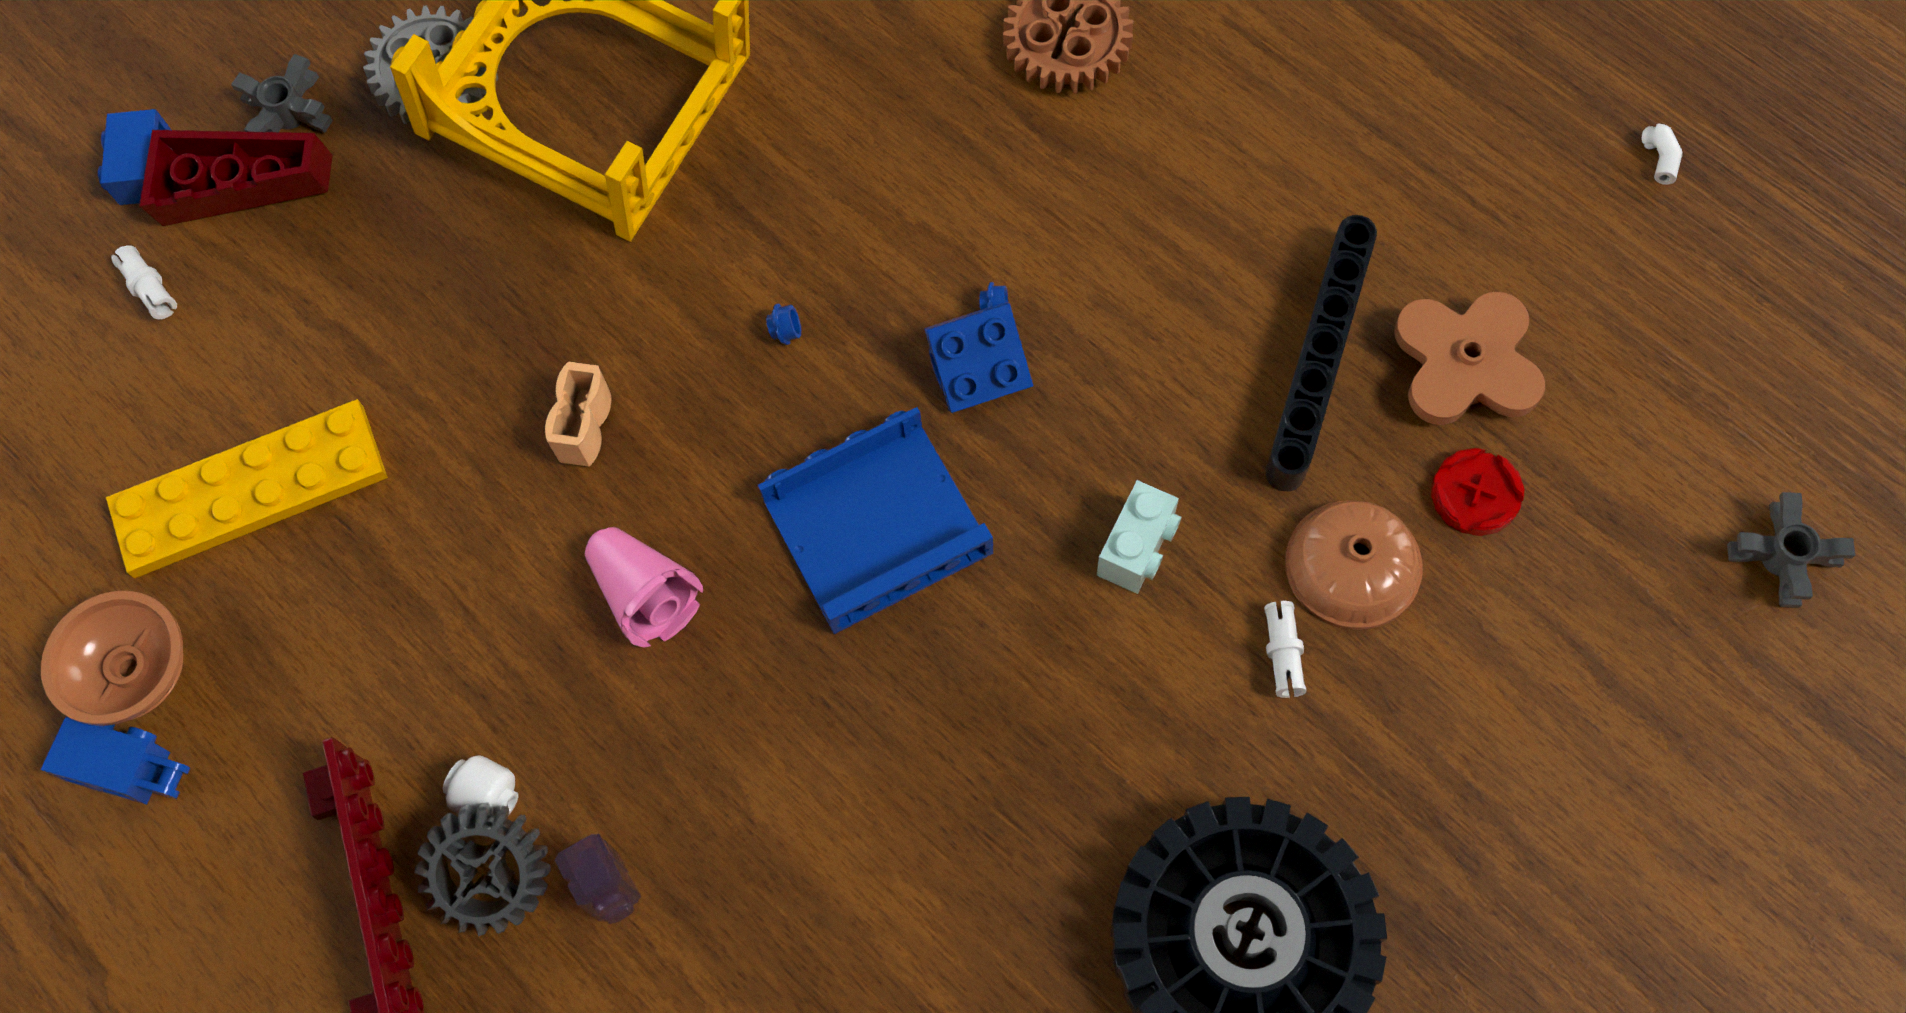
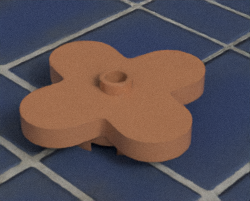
(1469, 358)

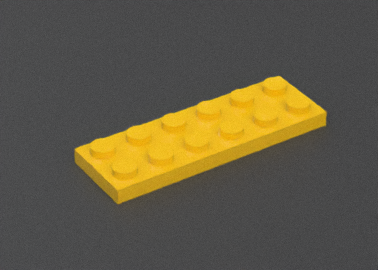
(245, 488)

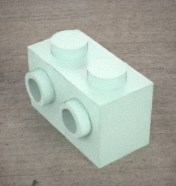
(1137, 537)

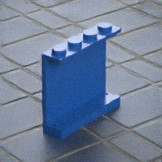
(874, 520)

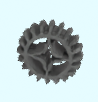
(498, 881)

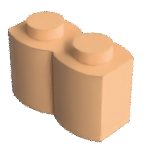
(577, 415)

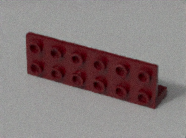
(344, 790)

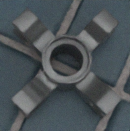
(282, 99)
(1802, 538)

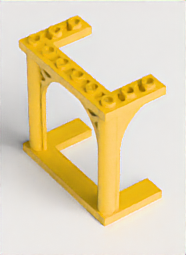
(629, 185)

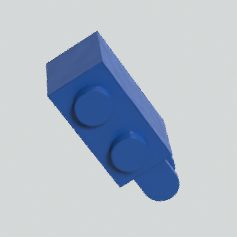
(113, 761)

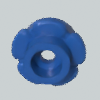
(993, 296)
(784, 323)

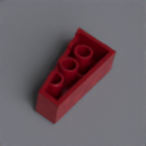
(229, 171)

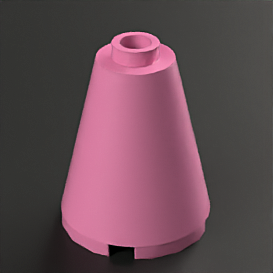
(642, 586)

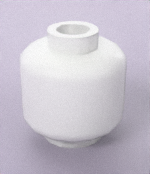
(479, 782)

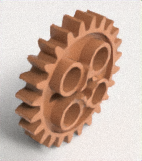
(1099, 35)

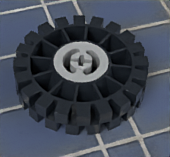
(1259, 855)

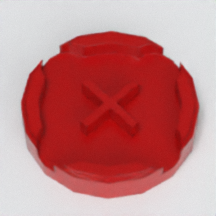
(1477, 492)

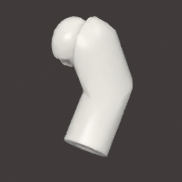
(1668, 149)

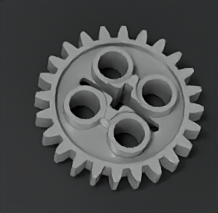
(431, 27)

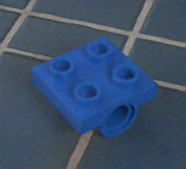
(978, 357)

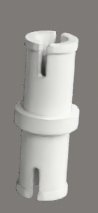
(144, 282)
(1285, 649)

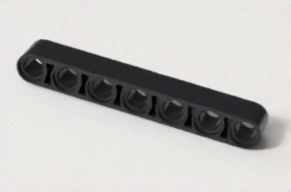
(1319, 368)

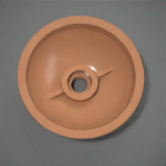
(1347, 586)
(97, 644)

